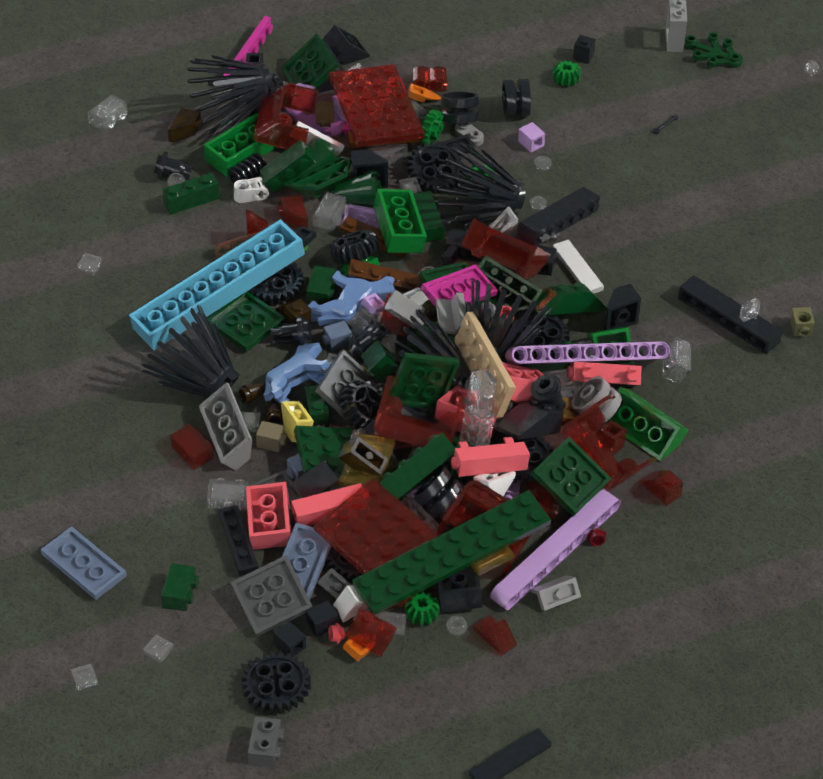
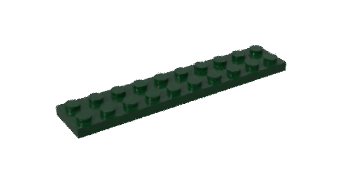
(451, 552)

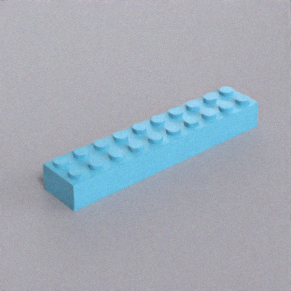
(218, 283)

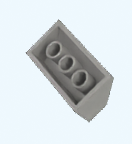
(227, 427)

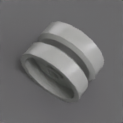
(594, 391)

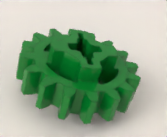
(432, 126)

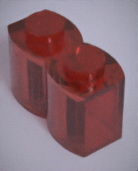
(430, 78)

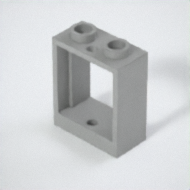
(676, 25)

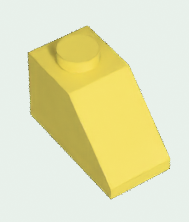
(294, 414)

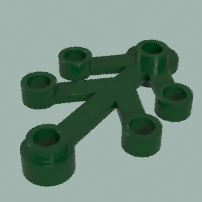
(731, 58)

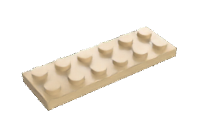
(481, 356)

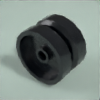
(516, 97)
(460, 107)
(438, 492)

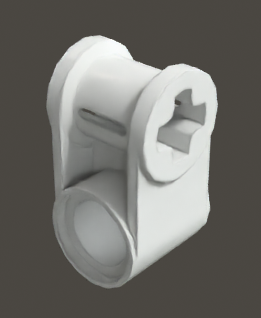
(248, 190)

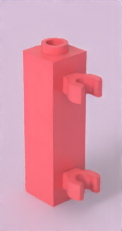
(612, 373)
(490, 458)
(316, 507)

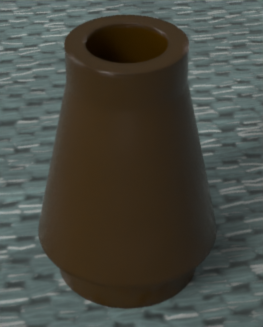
(251, 392)
(274, 412)

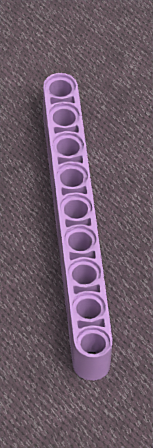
(579, 352)
(554, 550)

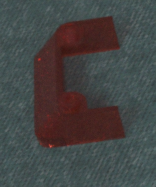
(277, 128)
(505, 249)
(410, 430)
(584, 434)
(472, 502)

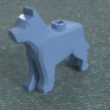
(350, 298)
(295, 371)

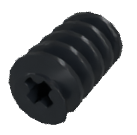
(247, 168)

